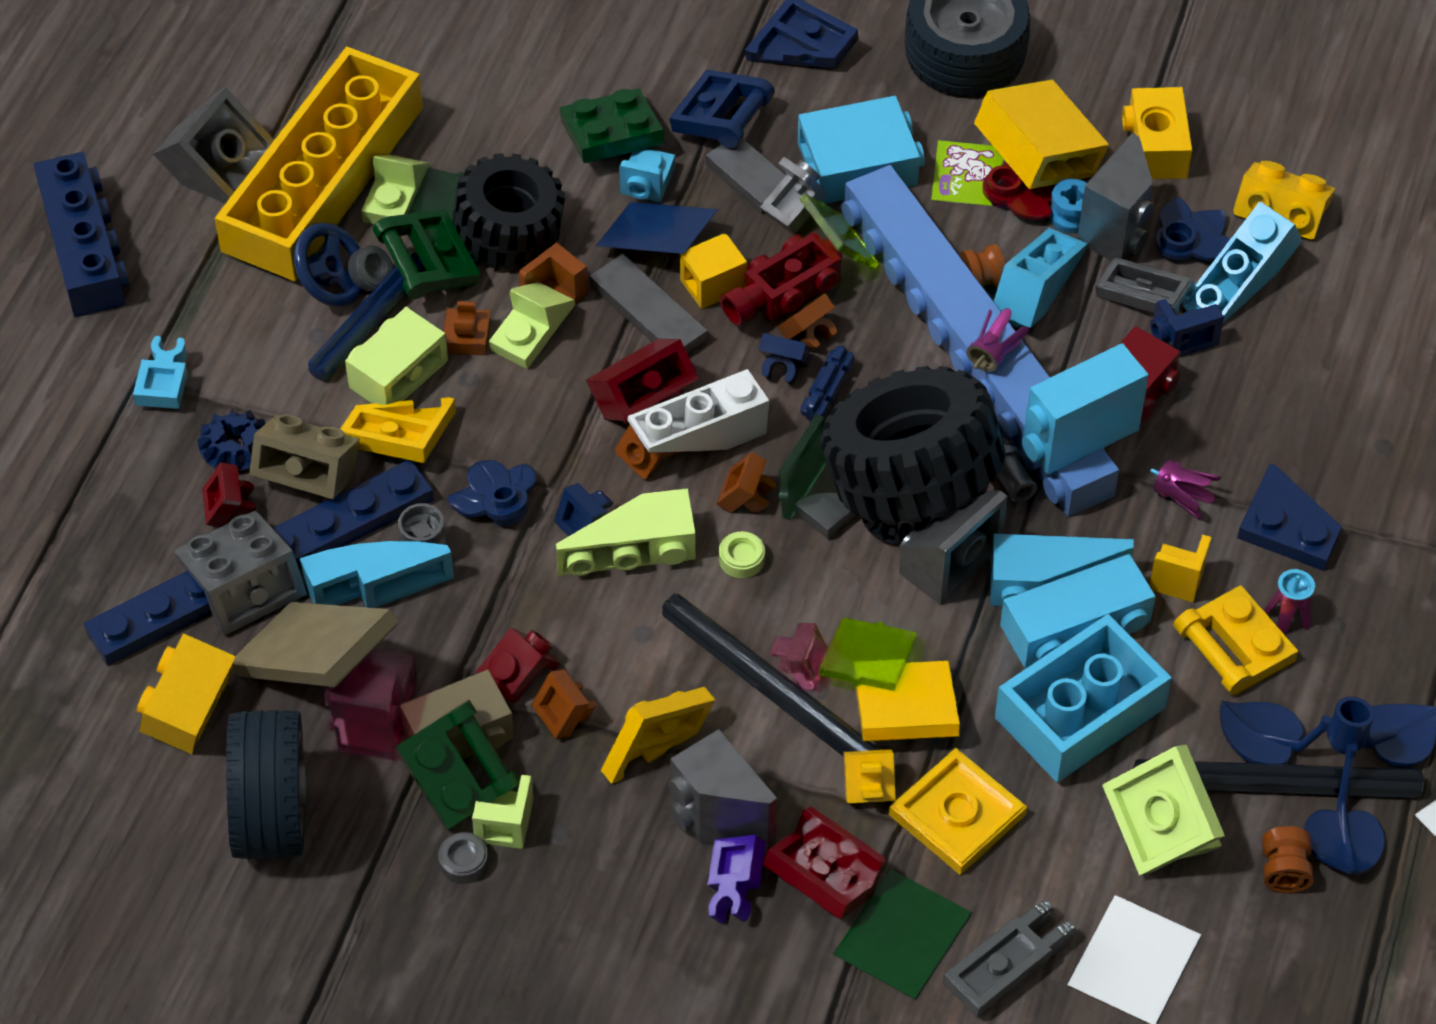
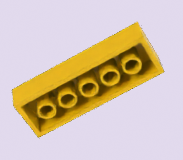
(319, 160)

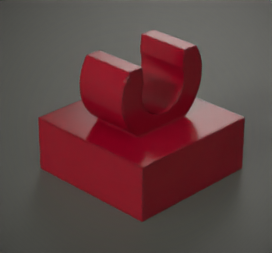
(225, 494)

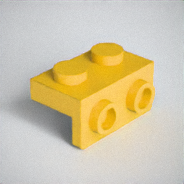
(1292, 196)

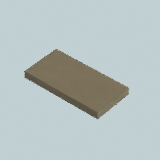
(314, 643)

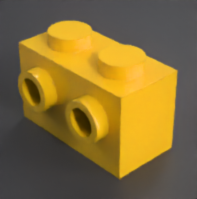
(186, 693)

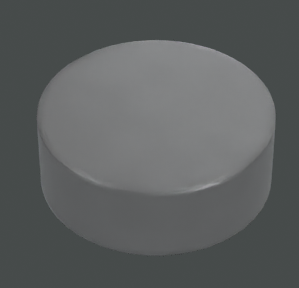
(369, 267)
(463, 858)

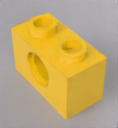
(1163, 128)

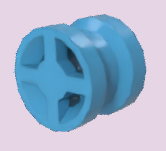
(1067, 205)

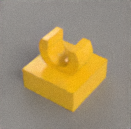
(869, 776)

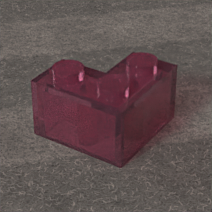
(368, 704)

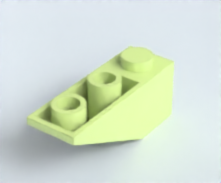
(638, 533)

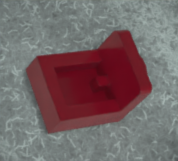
(518, 662)

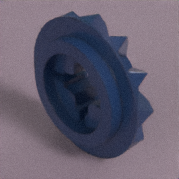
(215, 447)

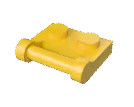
(1247, 634)

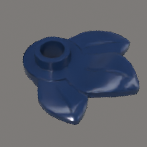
(1190, 233)
(495, 492)

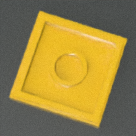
(916, 709)
(957, 811)

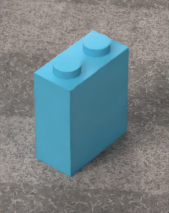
(859, 140)
(1084, 409)

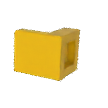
(712, 270)
(1179, 571)

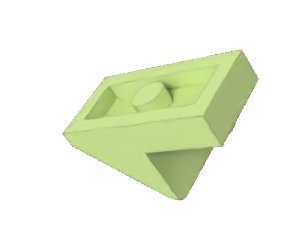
(394, 187)
(531, 323)

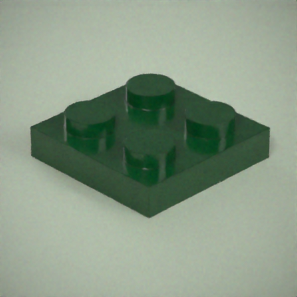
(611, 125)

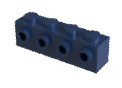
(80, 235)

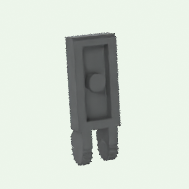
(1006, 959)

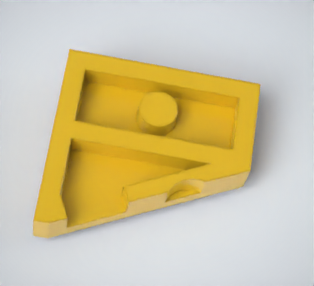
(399, 428)
(656, 727)

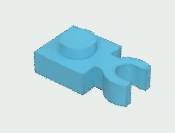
(162, 379)

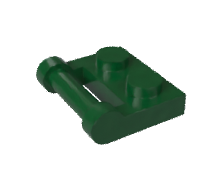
(437, 245)
(444, 774)

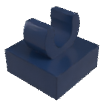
(785, 352)
(580, 508)

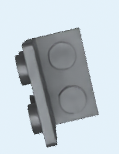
(242, 571)

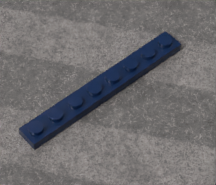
(321, 528)

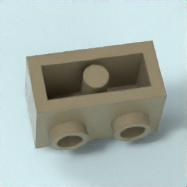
(304, 456)

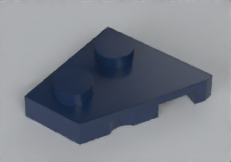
(802, 37)
(1289, 522)

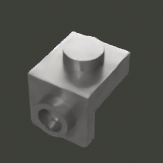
(784, 202)

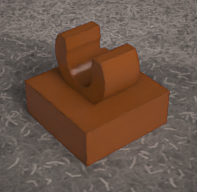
(809, 319)
(467, 329)
(742, 485)
(562, 704)

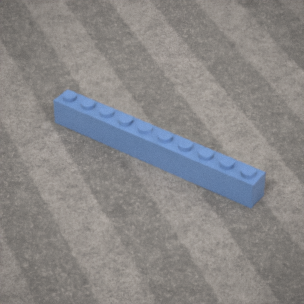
(955, 310)

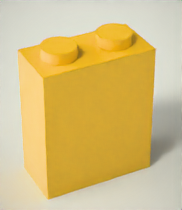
(1041, 133)

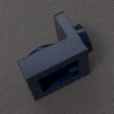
(1189, 331)

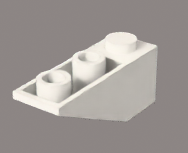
(705, 418)

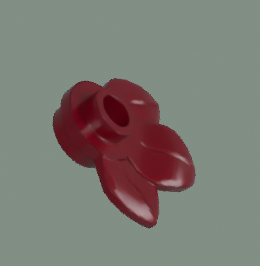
(1006, 188)

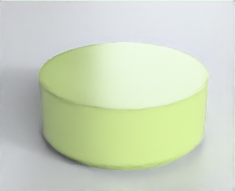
(741, 554)

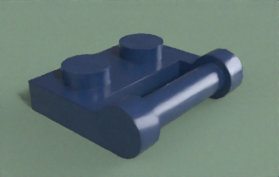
(710, 101)

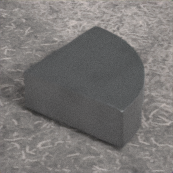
(824, 512)

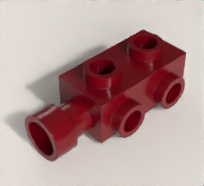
(784, 280)

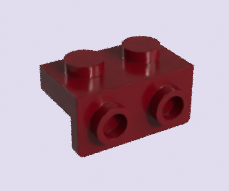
(826, 863)

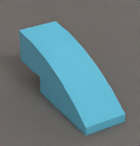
(375, 571)

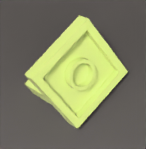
(1164, 810)

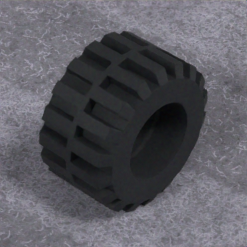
(514, 186)

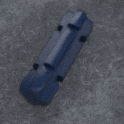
(827, 383)

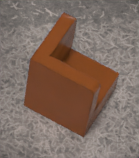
(558, 271)

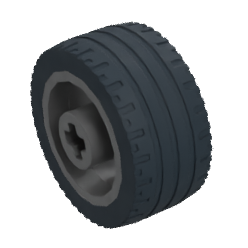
(967, 43)
(266, 784)

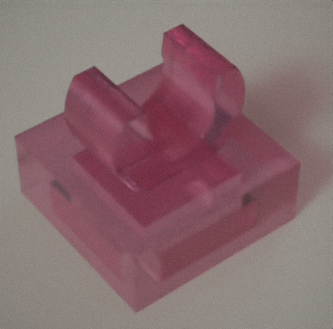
(801, 655)

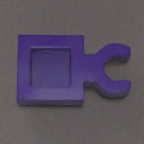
(733, 870)

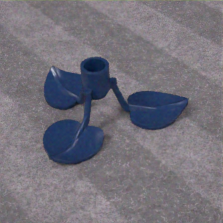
(1397, 733)

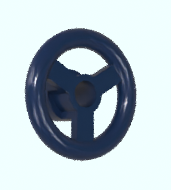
(326, 265)

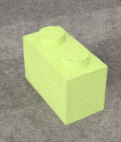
(396, 358)

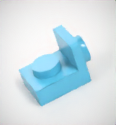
(646, 174)

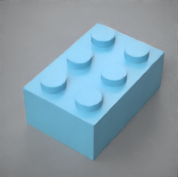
(1082, 697)

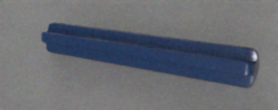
(360, 323)

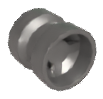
(422, 524)

